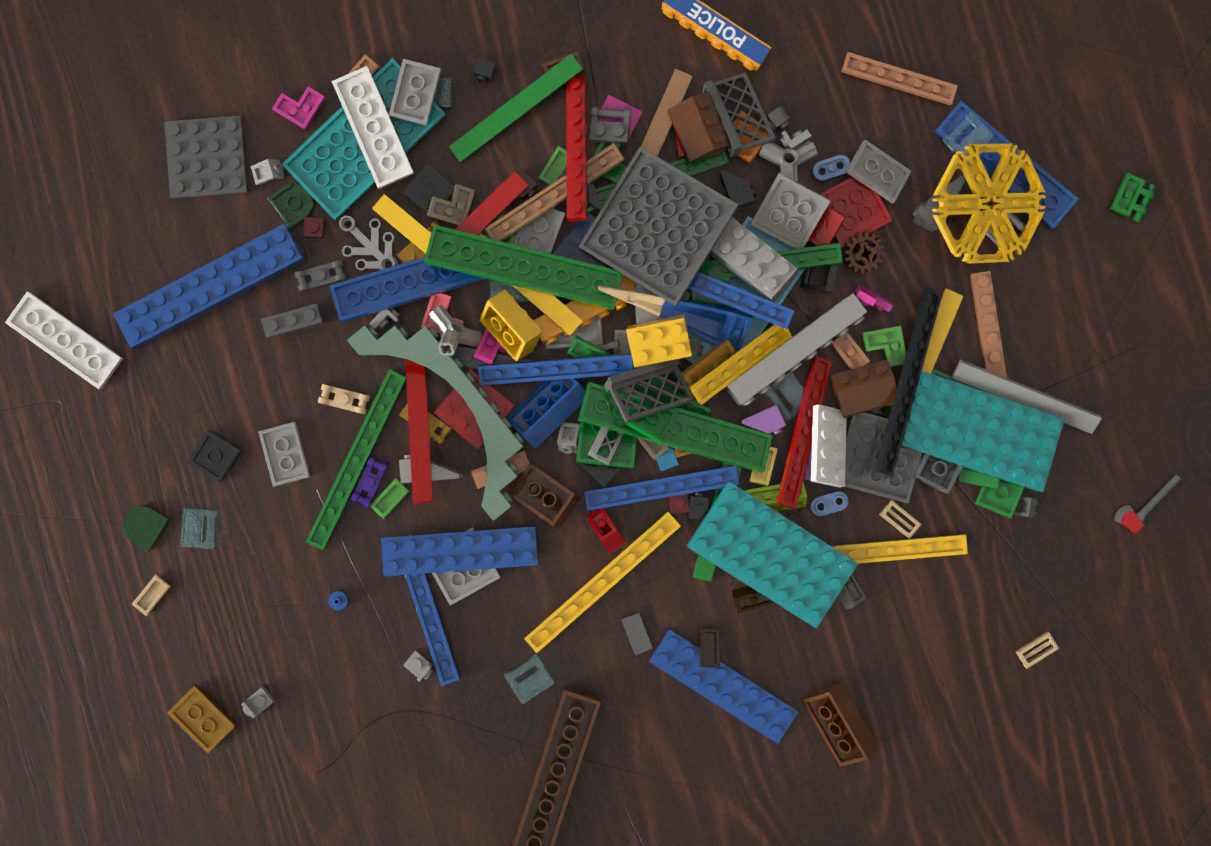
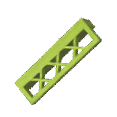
(769, 494)

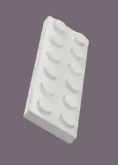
(372, 127)
(64, 340)

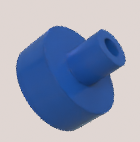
(343, 600)

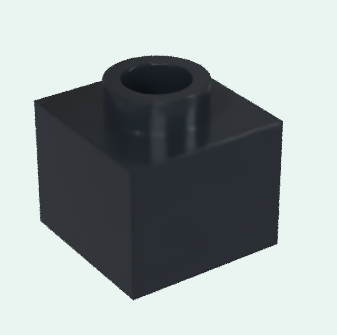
(484, 70)

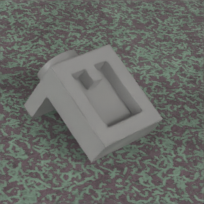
(797, 139)
(267, 171)
(381, 319)
(568, 437)
(419, 665)
(257, 702)

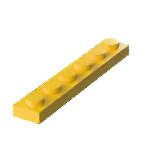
(739, 363)

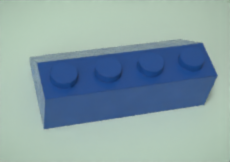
(546, 409)

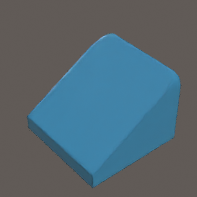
(667, 460)

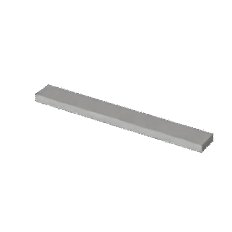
(1025, 395)

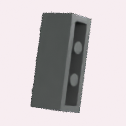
(293, 321)

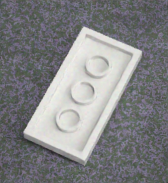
(828, 446)

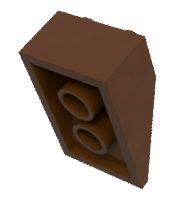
(544, 496)

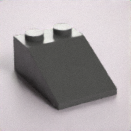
(923, 212)

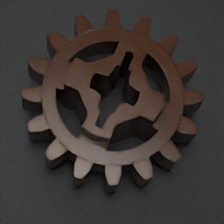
(871, 255)

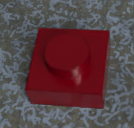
(314, 227)
(678, 504)

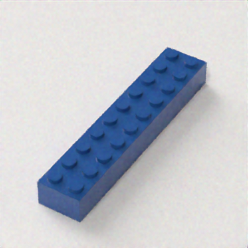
(209, 287)

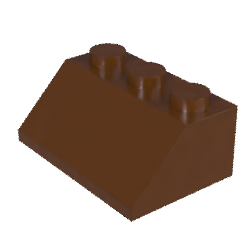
(699, 127)
(864, 388)

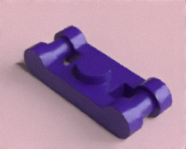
(369, 482)

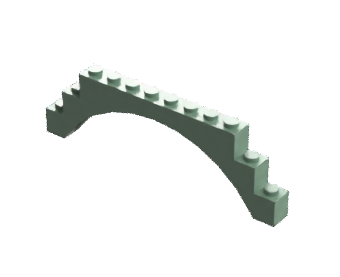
(498, 437)

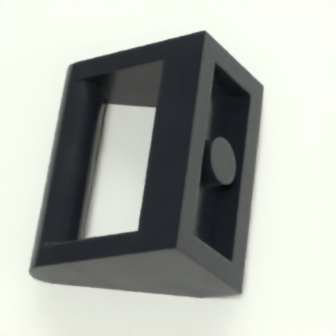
(829, 280)

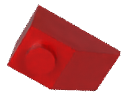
(605, 530)

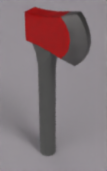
(1134, 521)

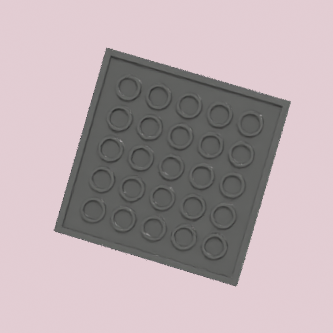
(658, 226)

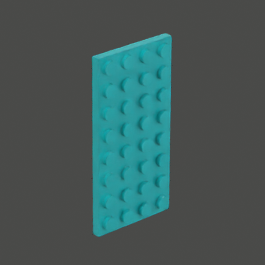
(331, 160)
(982, 432)
(772, 554)

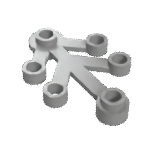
(371, 247)

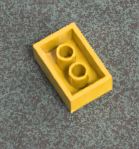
(510, 325)
(659, 340)

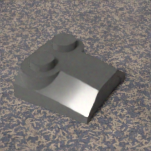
(937, 473)

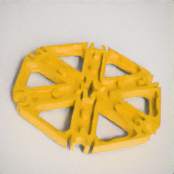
(989, 188)

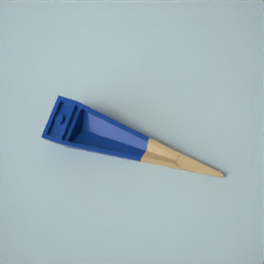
(704, 320)

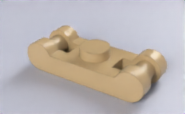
(344, 399)

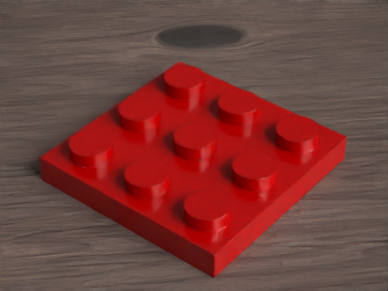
(861, 207)
(459, 416)

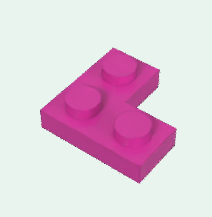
(299, 112)
(869, 297)
(488, 348)

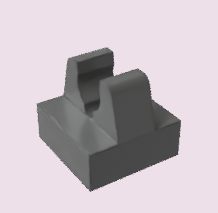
(1026, 507)

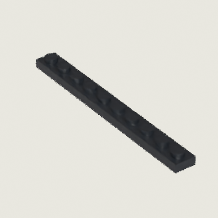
(908, 382)

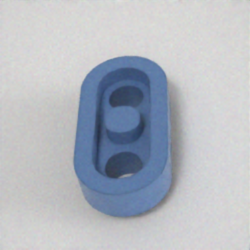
(830, 168)
(829, 503)

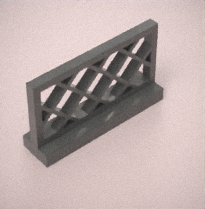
(724, 114)
(640, 376)

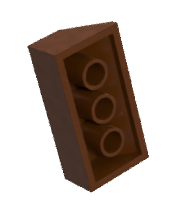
(841, 724)

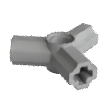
(797, 155)
(453, 332)

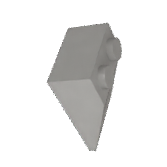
(439, 471)

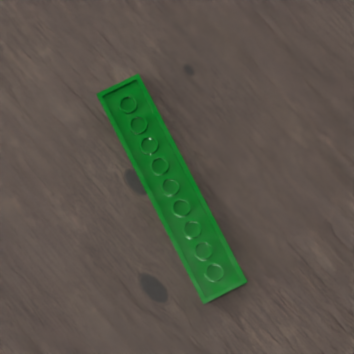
(522, 267)
(687, 432)

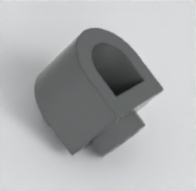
(778, 118)

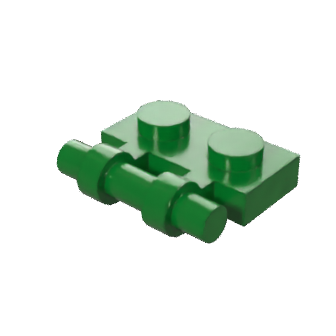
(1128, 194)

